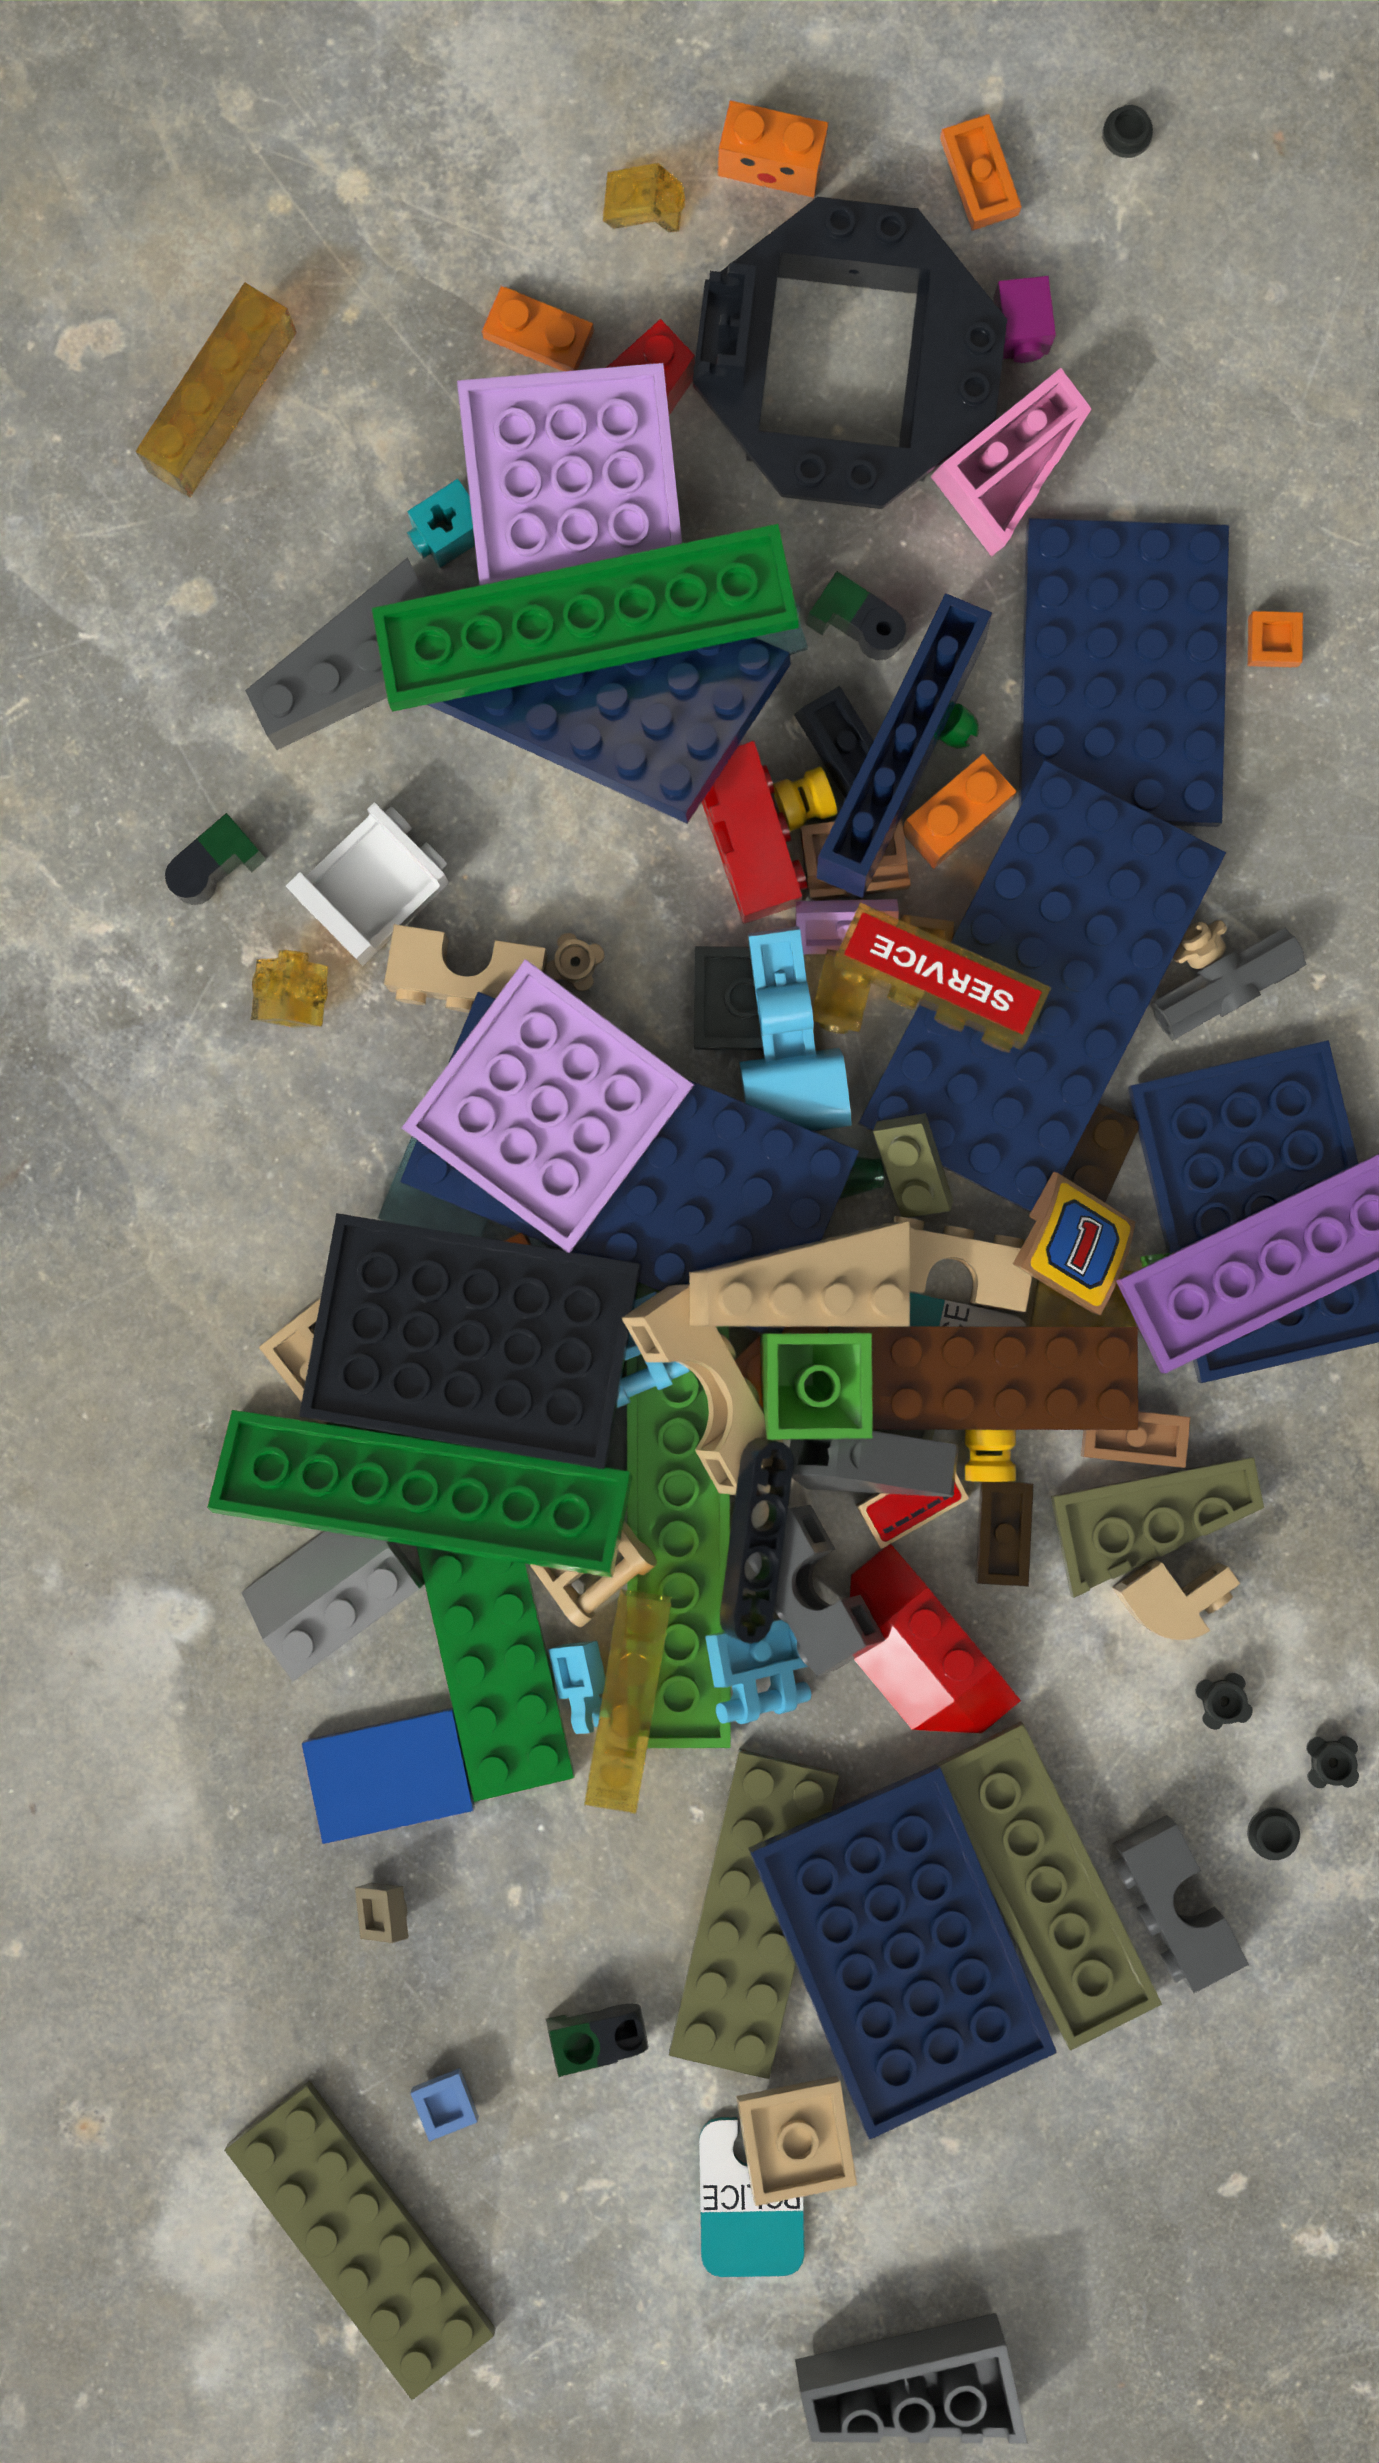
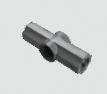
(1228, 983)

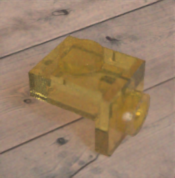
(643, 197)
(838, 1003)

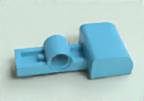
(792, 1076)

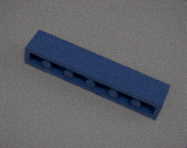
(903, 745)

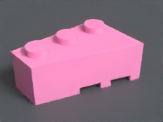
(1008, 462)

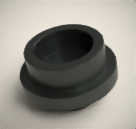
(1127, 131)
(1273, 1833)

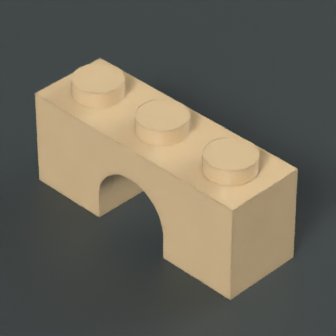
(420, 969)
(994, 1277)

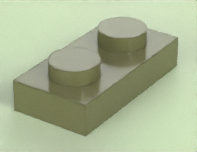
(913, 1165)

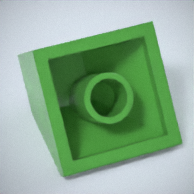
(817, 1385)

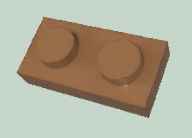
(1158, 1441)

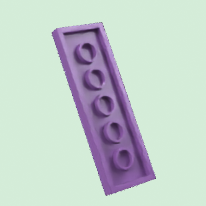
(1258, 1268)

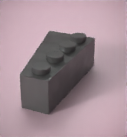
(333, 669)
(915, 2387)

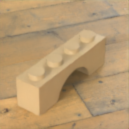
(735, 1418)

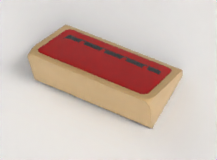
(899, 1514)

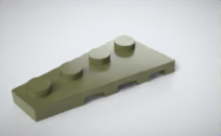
(1133, 1521)

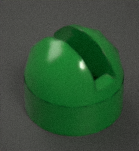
(959, 728)

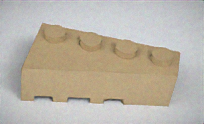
(829, 1282)

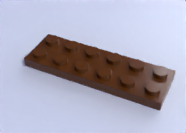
(1002, 1377)

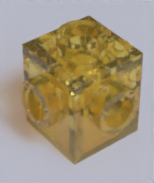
(289, 990)

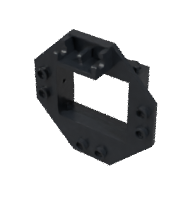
(950, 363)

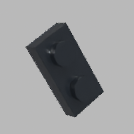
(836, 736)

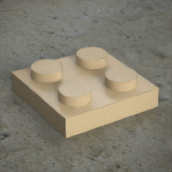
(796, 2140)

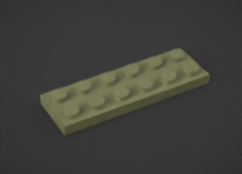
(1047, 1887)
(739, 1953)
(360, 2240)

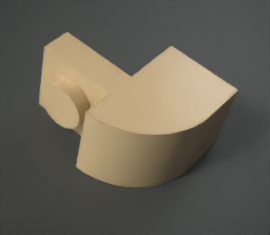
(1174, 1611)

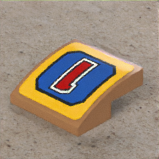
(1076, 1244)

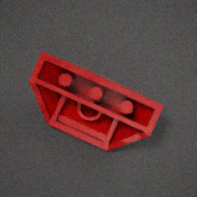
(928, 1661)

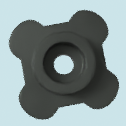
(1237, 1708)
(1345, 1770)

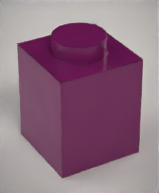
(1029, 317)

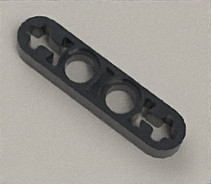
(748, 1540)

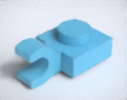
(580, 1678)

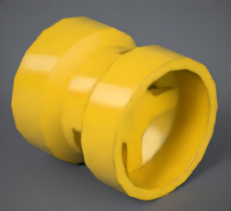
(815, 795)
(990, 1466)

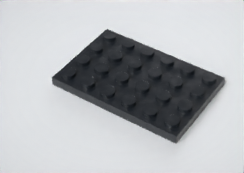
(470, 1341)

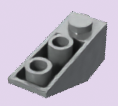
(876, 1465)

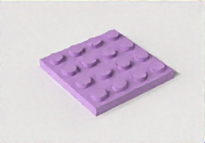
(568, 468)
(547, 1106)

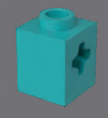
(447, 505)

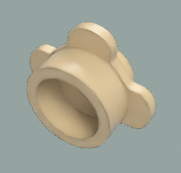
(1201, 944)
(569, 948)

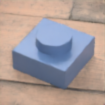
(444, 2104)

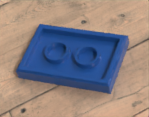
(388, 1775)

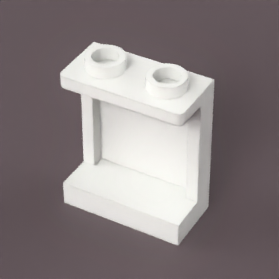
(371, 883)

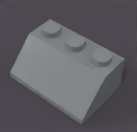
(328, 1596)

